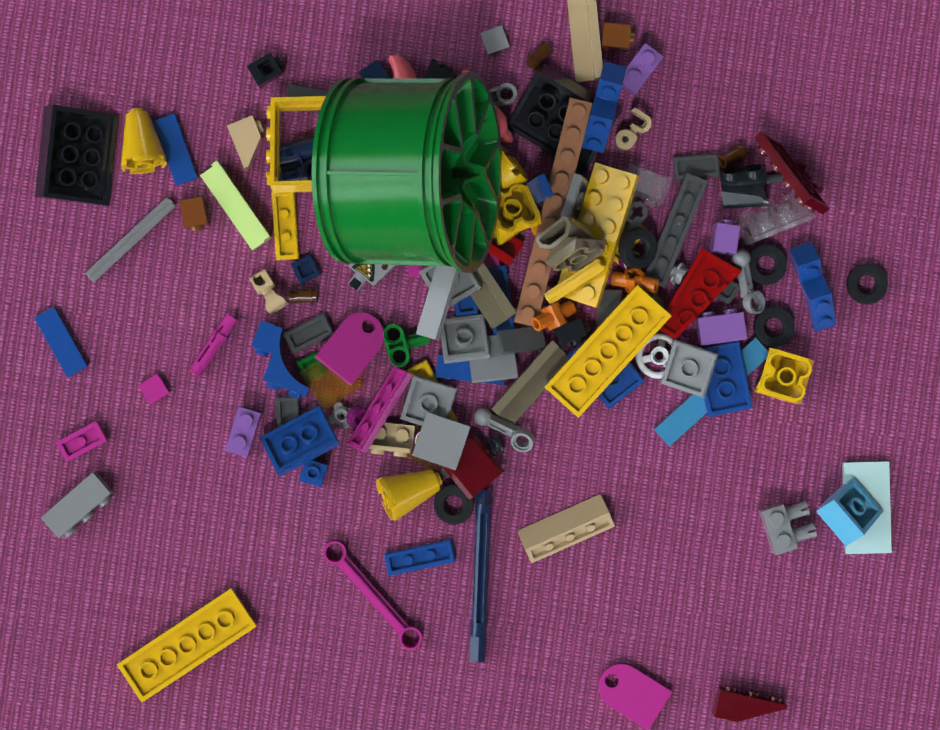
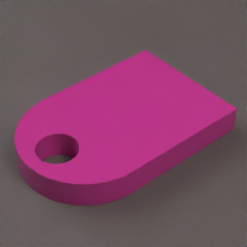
(351, 348)
(634, 695)

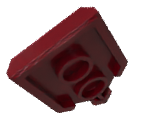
(475, 468)

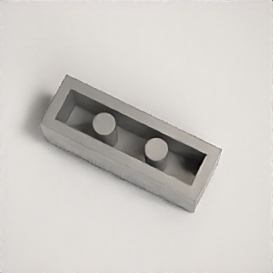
(78, 505)

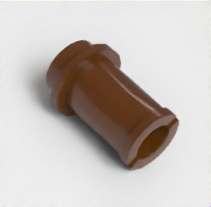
(539, 56)
(735, 154)
(303, 296)

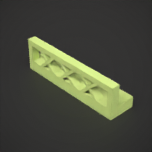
(235, 206)

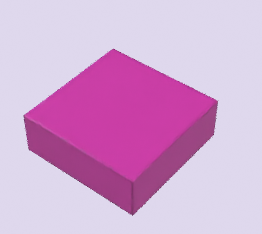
(154, 389)

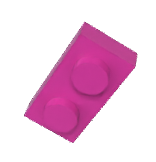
(81, 441)

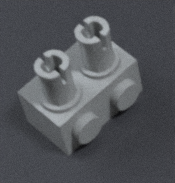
(777, 526)

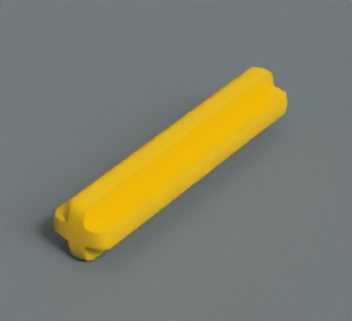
(574, 281)

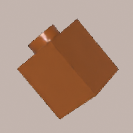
(617, 36)
(194, 213)

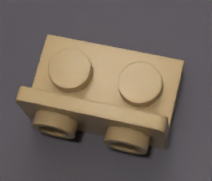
(394, 438)

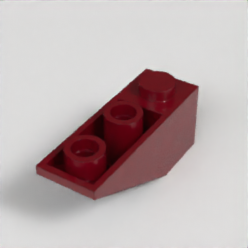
(742, 706)

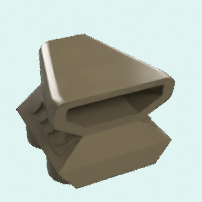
(570, 244)

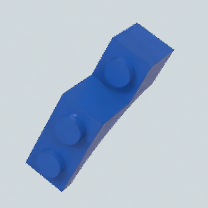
(604, 107)
(814, 287)
(276, 376)

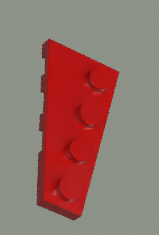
(697, 291)

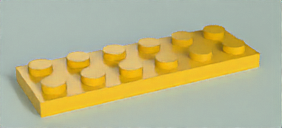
(605, 213)
(607, 351)
(186, 645)

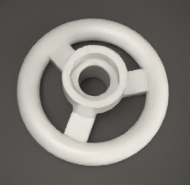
(663, 338)

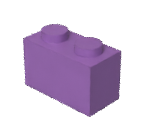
(640, 69)
(724, 238)
(721, 328)
(243, 431)

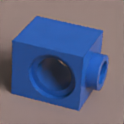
(314, 473)

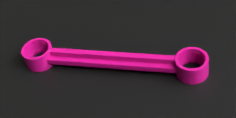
(373, 595)

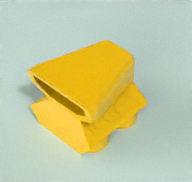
(515, 213)
(785, 376)

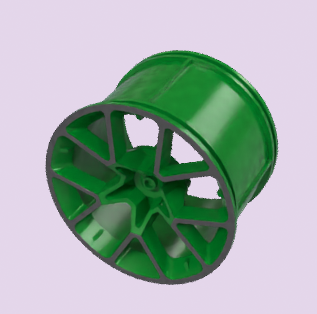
(408, 171)

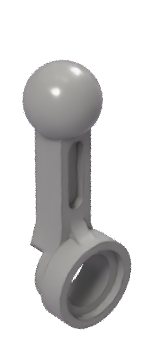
(741, 260)
(485, 418)

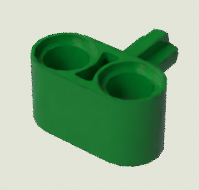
(403, 343)

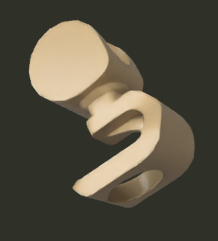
(626, 138)
(264, 285)

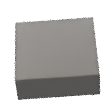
(495, 40)

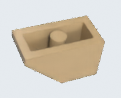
(247, 139)

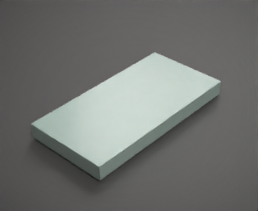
(876, 481)

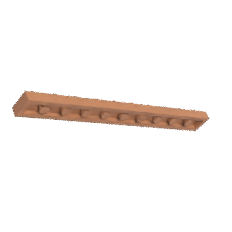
(560, 180)

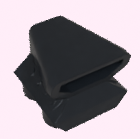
(744, 186)

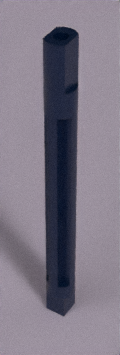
(480, 576)

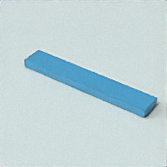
(694, 407)

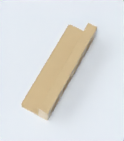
(585, 40)
(566, 528)

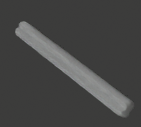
(130, 239)

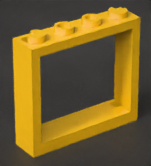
(279, 105)

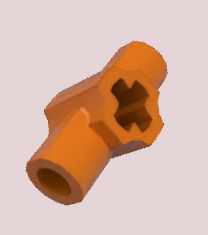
(634, 277)
(553, 316)

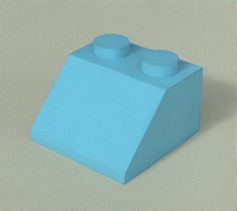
(850, 511)

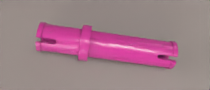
(218, 337)

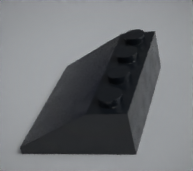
(544, 109)
(76, 155)

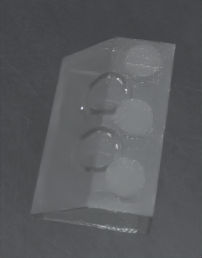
(773, 219)

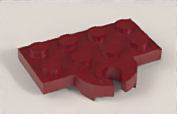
(793, 172)

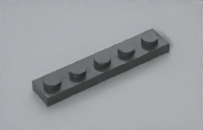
(676, 228)

